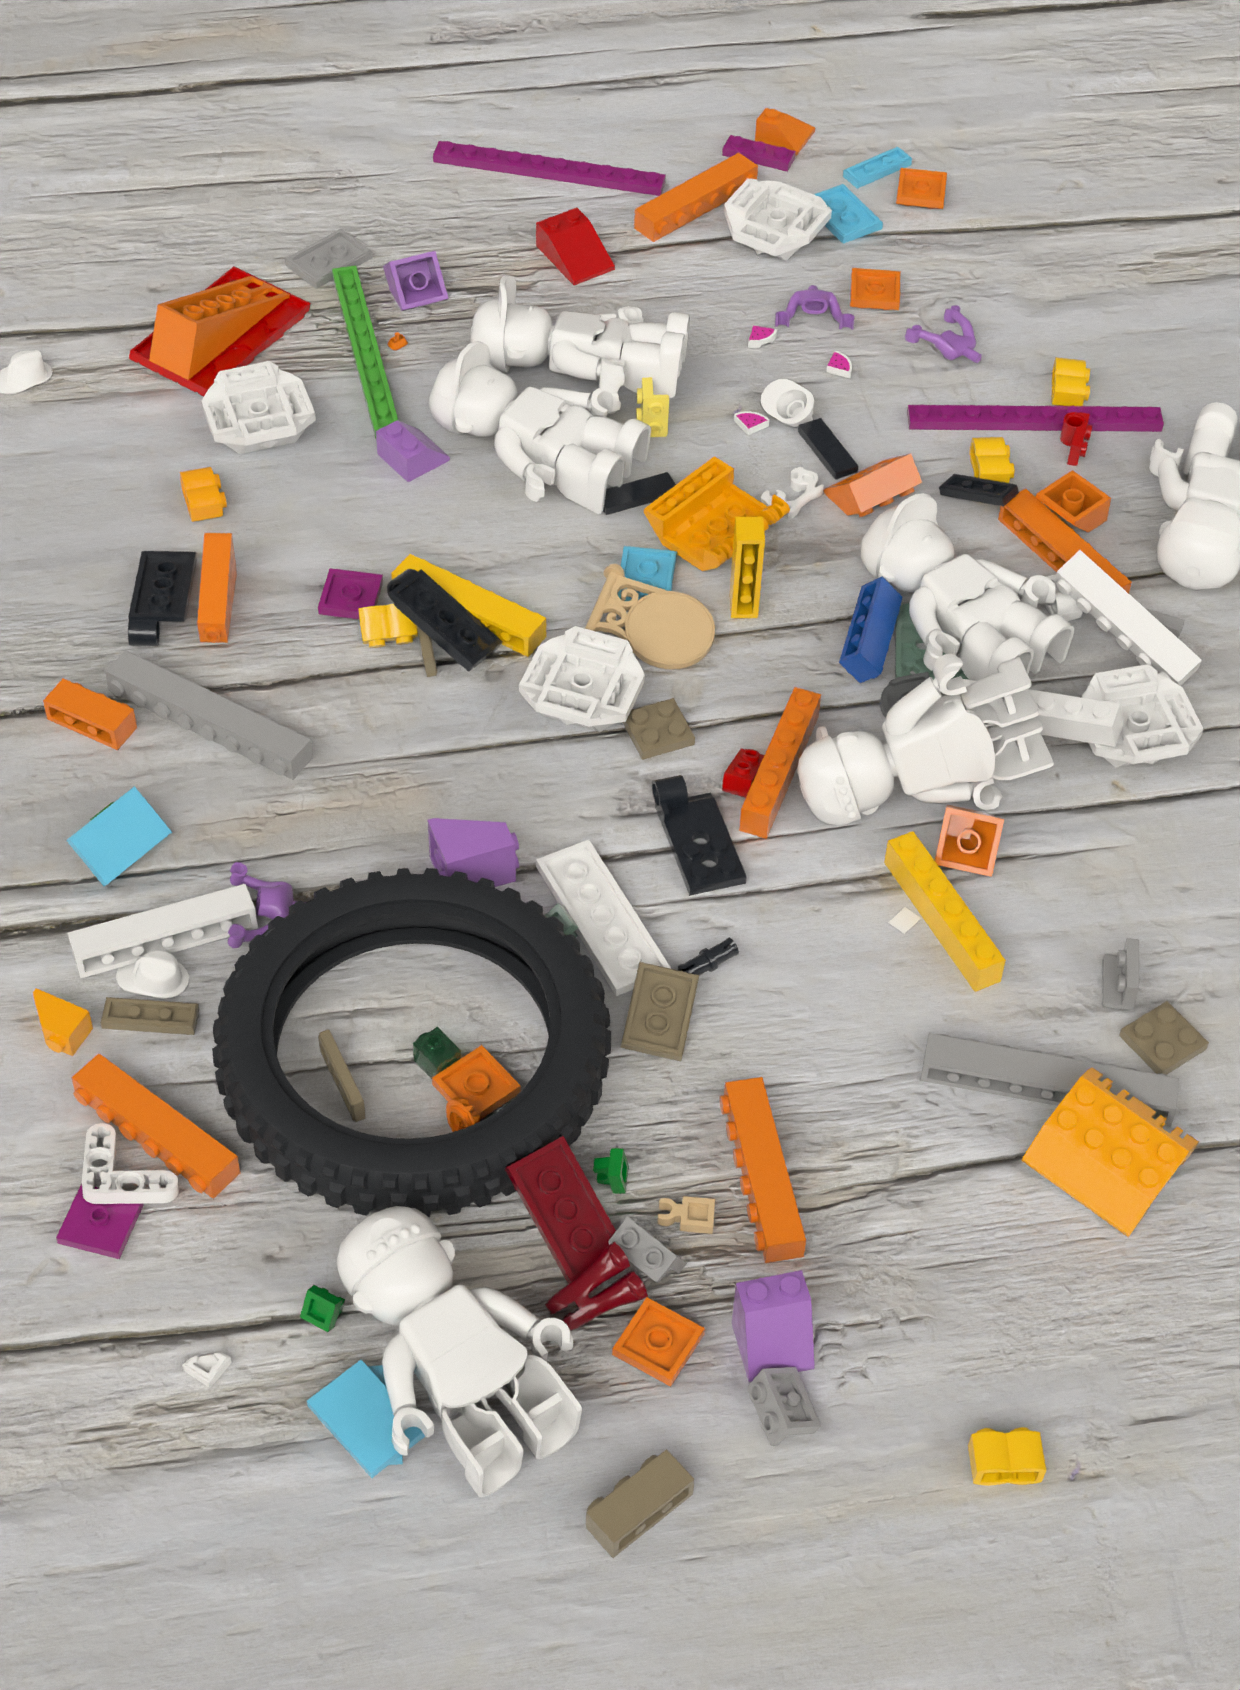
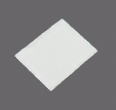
(904, 920)

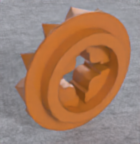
(460, 1114)

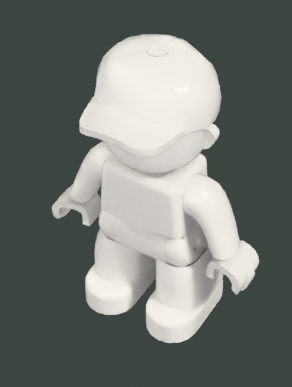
(583, 344)
(543, 431)
(1204, 536)
(963, 602)
(932, 745)
(457, 1349)

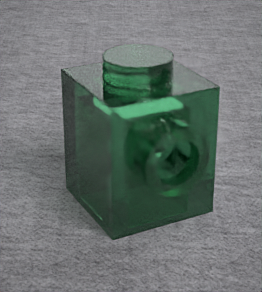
(435, 1052)

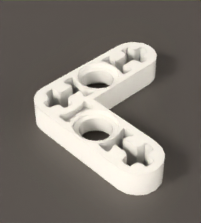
(113, 1181)

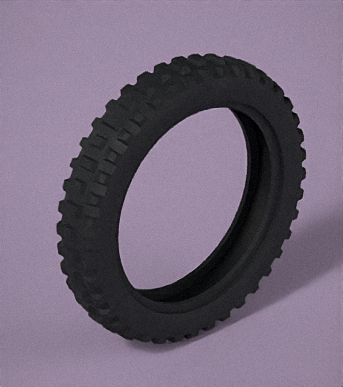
(381, 913)

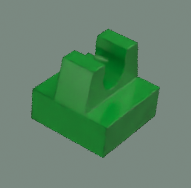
(613, 1170)
(321, 1308)

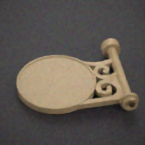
(661, 627)

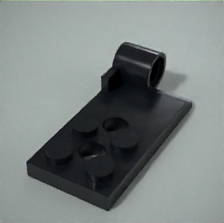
(154, 602)
(426, 602)
(691, 819)

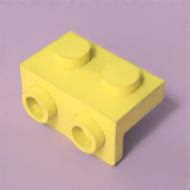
(653, 409)

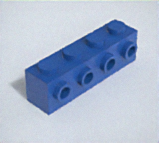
(871, 630)

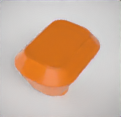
(397, 341)

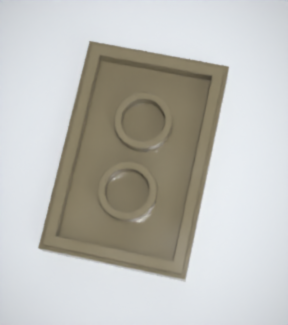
(660, 1011)

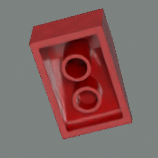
(573, 246)

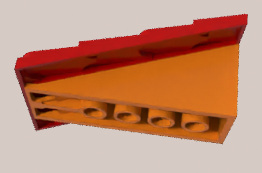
(217, 329)

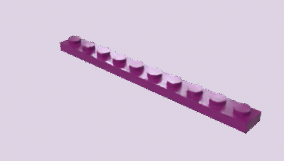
(549, 168)
(1031, 417)

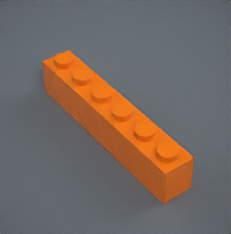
(693, 197)
(1050, 536)
(780, 763)
(155, 1126)
(763, 1170)

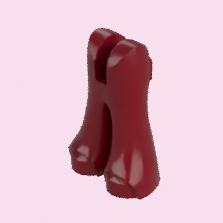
(623, 1291)

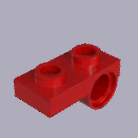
(1073, 433)
(742, 772)

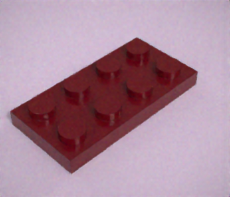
(562, 1206)

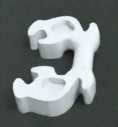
(800, 480)

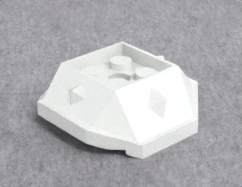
(775, 217)
(257, 407)
(583, 679)
(1154, 714)

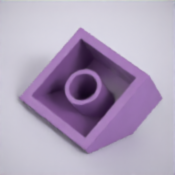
(416, 280)
(408, 450)

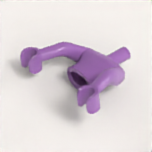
(814, 302)
(949, 343)
(272, 901)

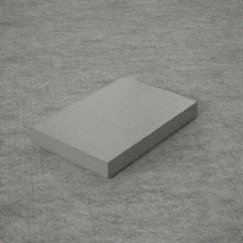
(334, 251)

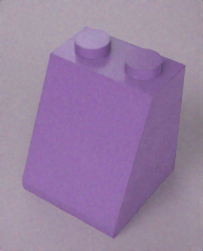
(473, 848)
(774, 1323)

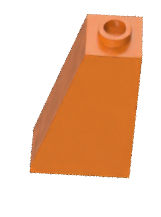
(216, 587)

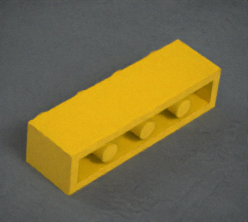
(746, 567)

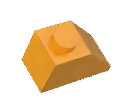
(62, 1023)

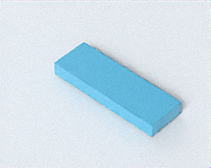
(877, 167)

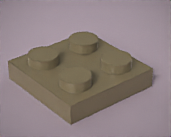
(658, 729)
(1163, 1039)

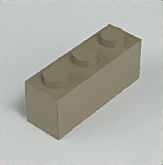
(639, 1502)

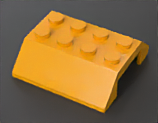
(701, 513)
(1108, 1151)

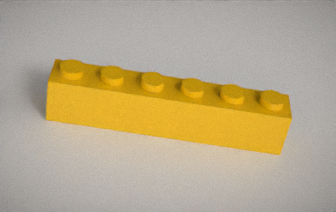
(510, 622)
(944, 911)

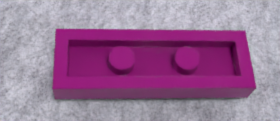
(759, 152)

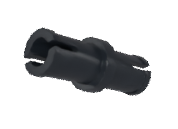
(710, 958)

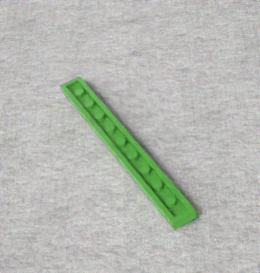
(364, 347)

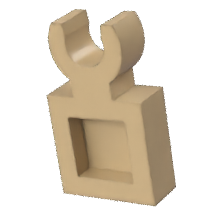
(693, 1214)

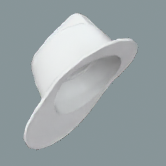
(24, 372)
(788, 402)
(154, 975)

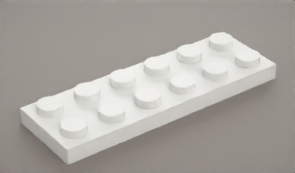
(601, 912)

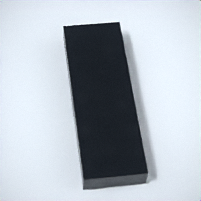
(828, 448)
(979, 490)
(637, 493)

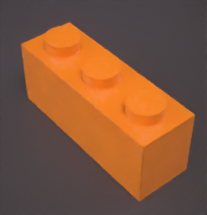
(90, 713)

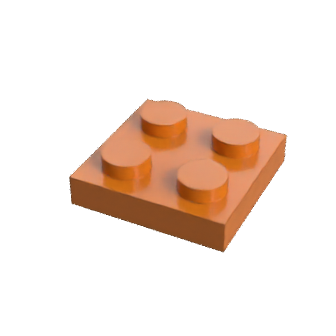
(921, 188)
(875, 289)
(479, 1080)
(658, 1341)

